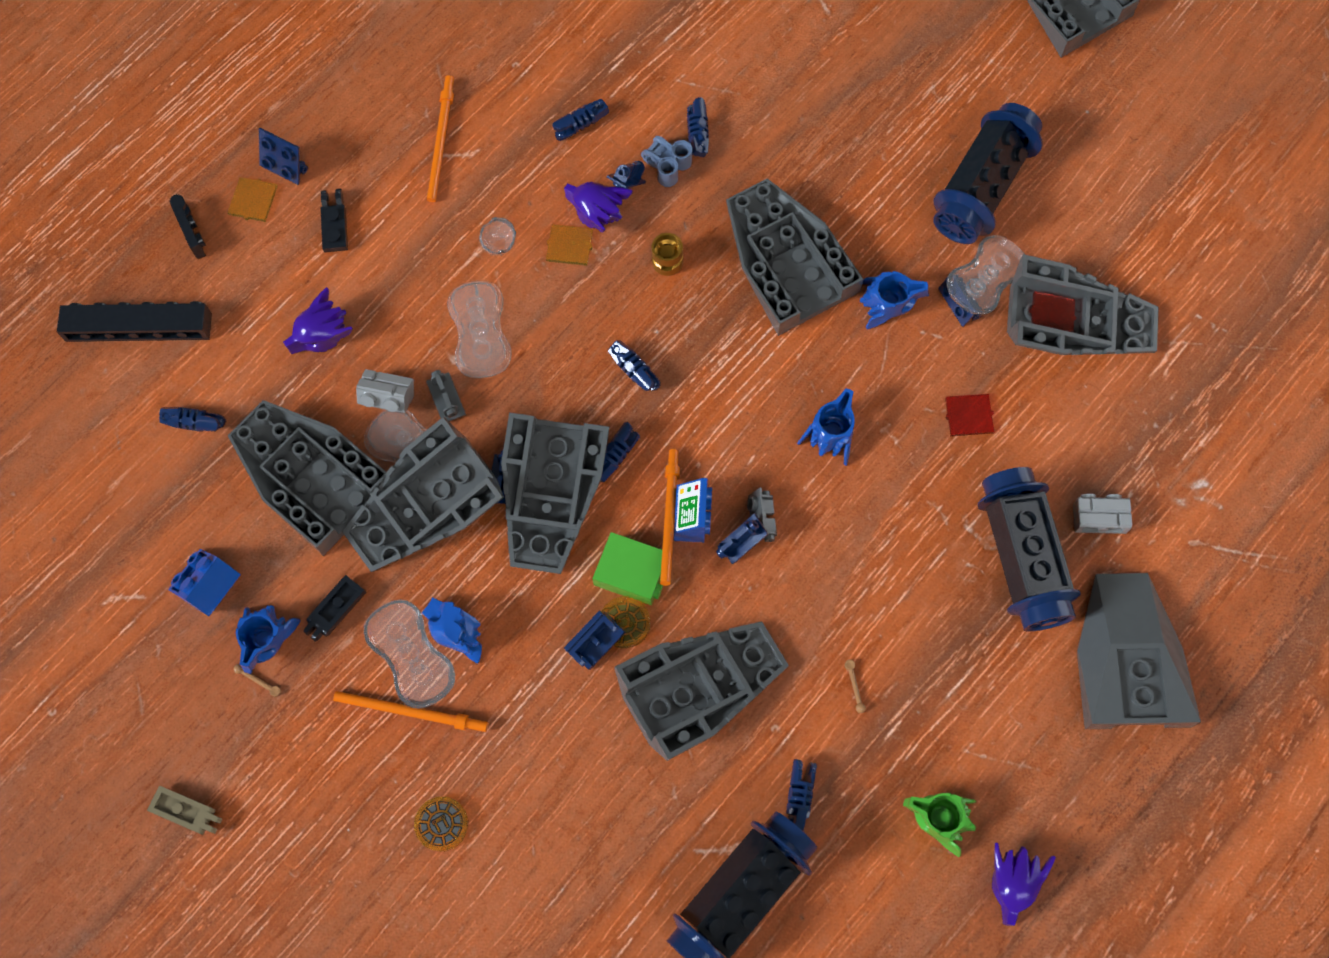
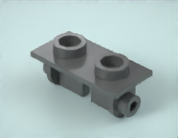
(445, 396)
(762, 504)

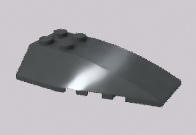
(1105, 317)
(548, 487)
(424, 498)
(697, 685)

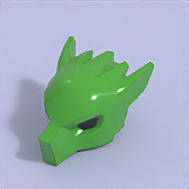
(943, 817)

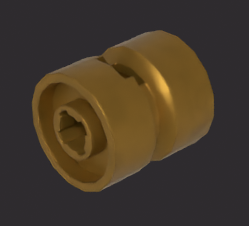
(667, 254)

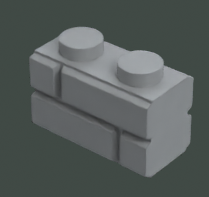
(385, 391)
(1102, 514)

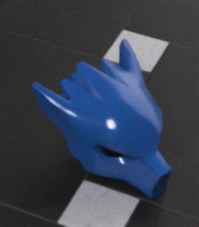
(891, 297)
(833, 426)
(454, 628)
(261, 635)

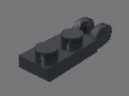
(333, 223)
(187, 225)

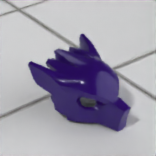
(597, 203)
(318, 325)
(1017, 881)

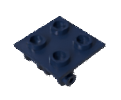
(280, 157)

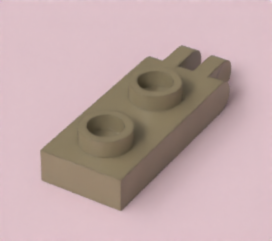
(183, 811)

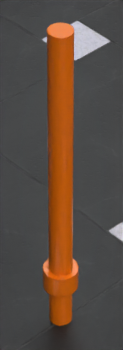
(446, 99)
(672, 474)
(459, 721)

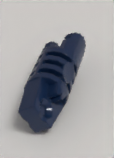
(579, 119)
(698, 127)
(634, 366)
(191, 419)
(616, 450)
(800, 793)

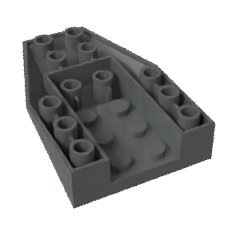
(1079, 21)
(789, 256)
(305, 471)
(1132, 658)

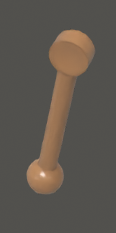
(850, 665)
(275, 691)

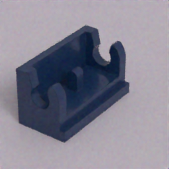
(594, 639)

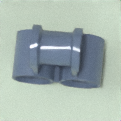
(665, 158)

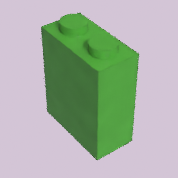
(630, 569)

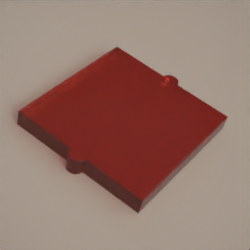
(1053, 311)
(969, 415)

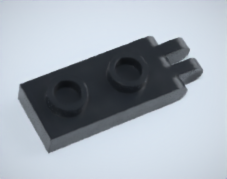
(334, 608)

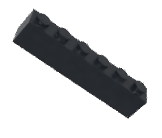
(134, 322)

